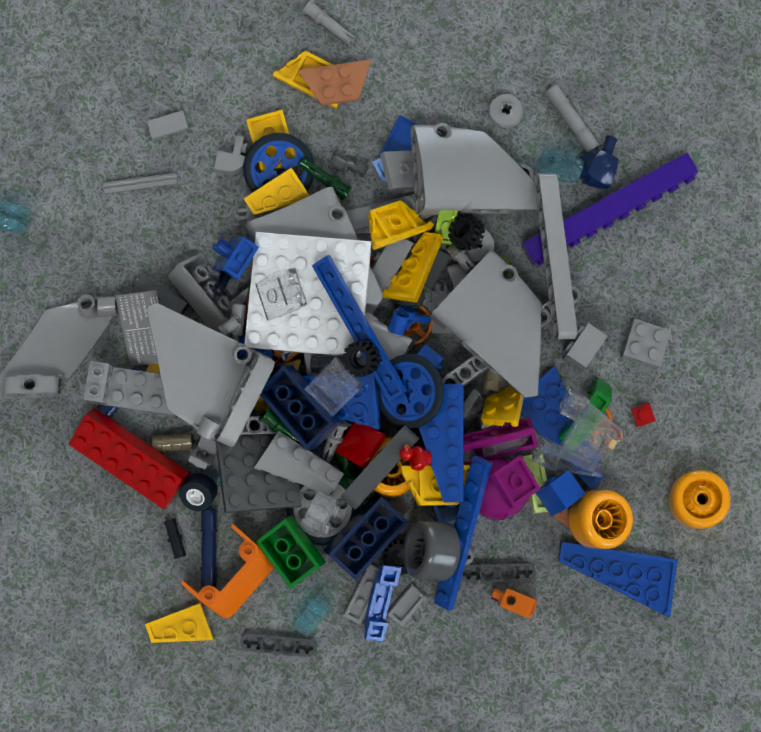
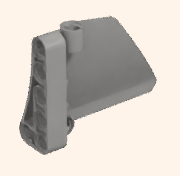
(314, 218)
(204, 376)

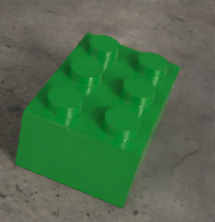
(290, 551)

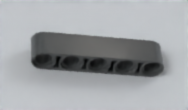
(378, 468)

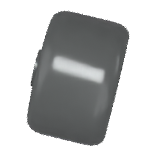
(431, 550)

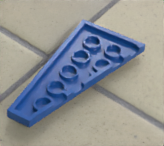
(363, 406)
(546, 414)
(445, 442)
(635, 575)

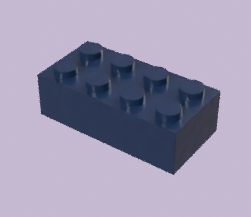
(297, 408)
(365, 536)

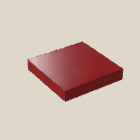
(360, 444)

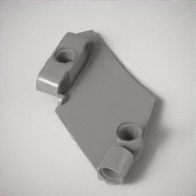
(56, 347)

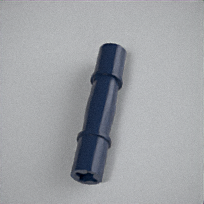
(208, 547)

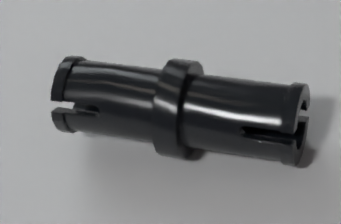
(174, 538)

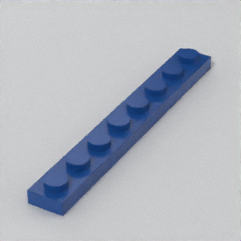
(357, 324)
(465, 527)

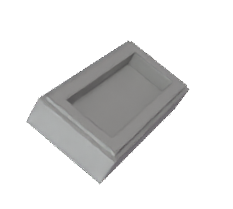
(167, 125)
(406, 605)

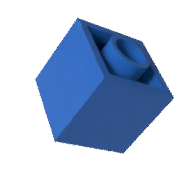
(560, 492)

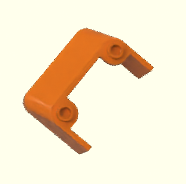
(241, 586)

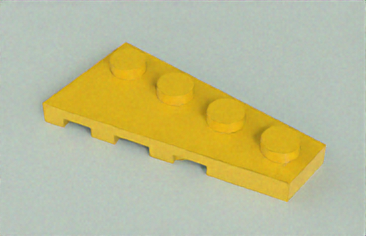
(415, 270)

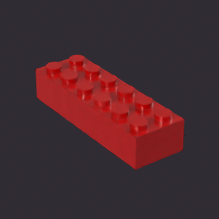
(129, 458)

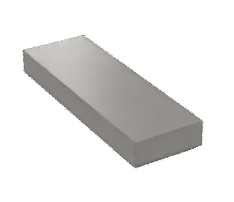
(358, 605)

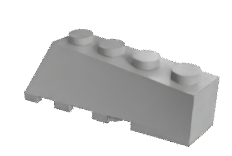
(195, 283)
(298, 465)

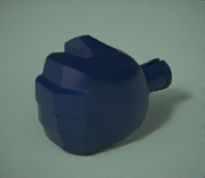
(600, 165)

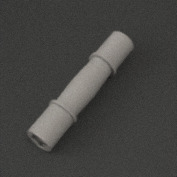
(572, 118)

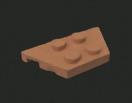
(336, 82)

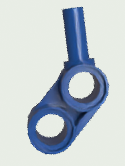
(403, 318)

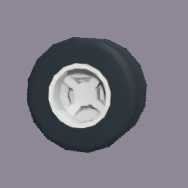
(198, 492)

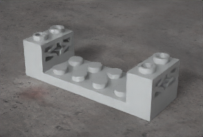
(125, 389)

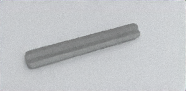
(138, 183)

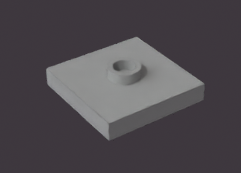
(398, 169)

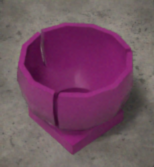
(507, 488)

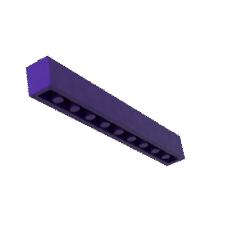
(619, 205)

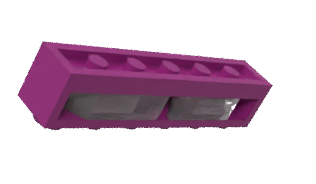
(498, 441)

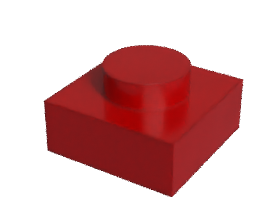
(642, 415)

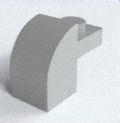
(231, 163)
(204, 453)

